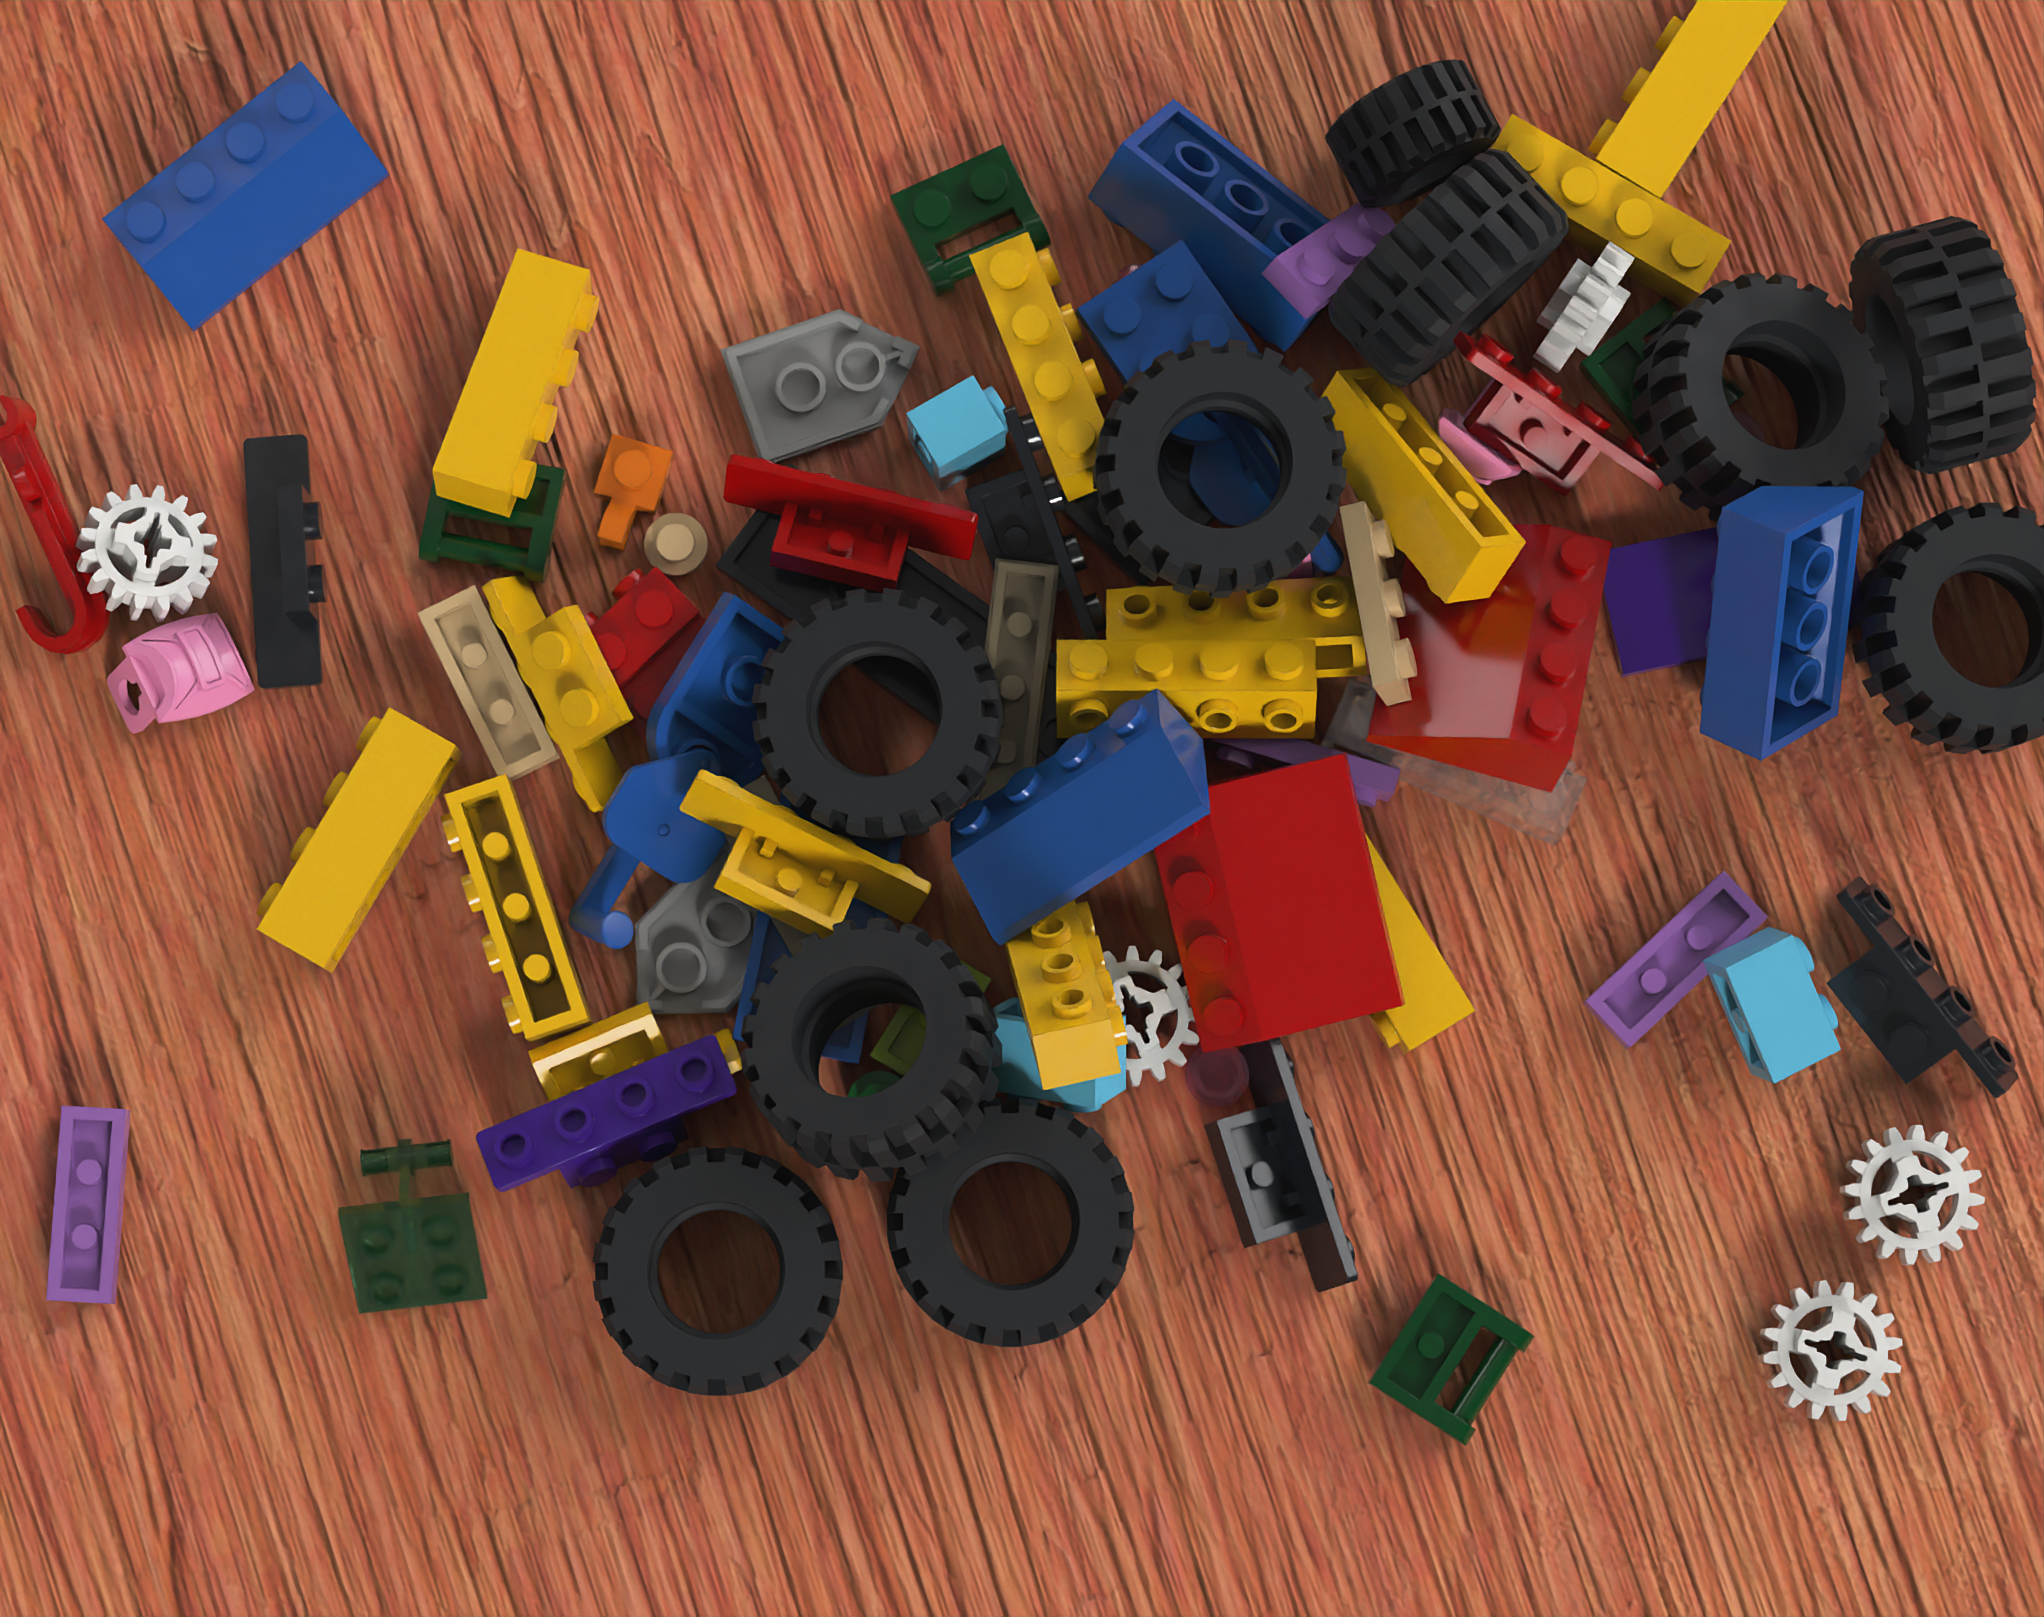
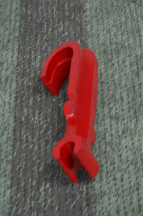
(55, 531)

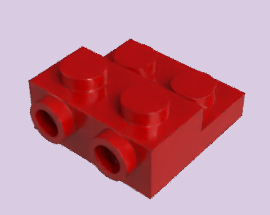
(645, 638)

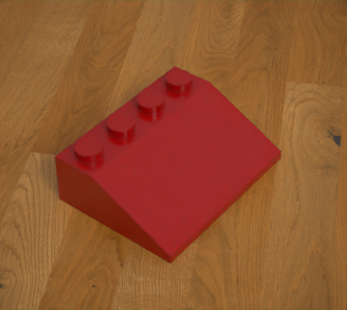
(1503, 671)
(1278, 907)

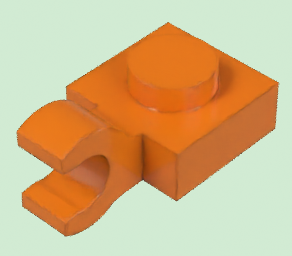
(632, 482)

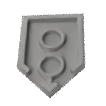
(816, 382)
(694, 947)

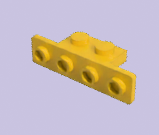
(568, 681)
(794, 865)
(609, 1049)

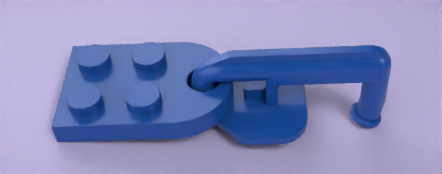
(1164, 310)
(700, 705)

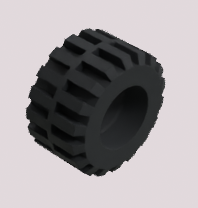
(1412, 133)

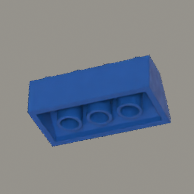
(246, 196)
(1234, 216)
(1779, 615)
(1080, 815)

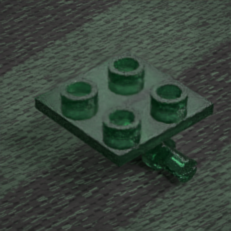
(412, 1247)

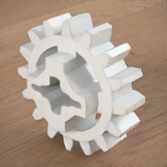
(1583, 307)
(119, 556)
(1160, 1004)
(1905, 1169)
(1823, 1380)

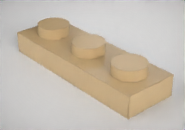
(1378, 603)
(488, 684)

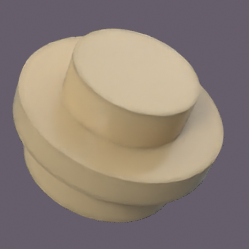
(676, 544)

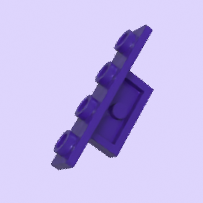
(609, 1121)

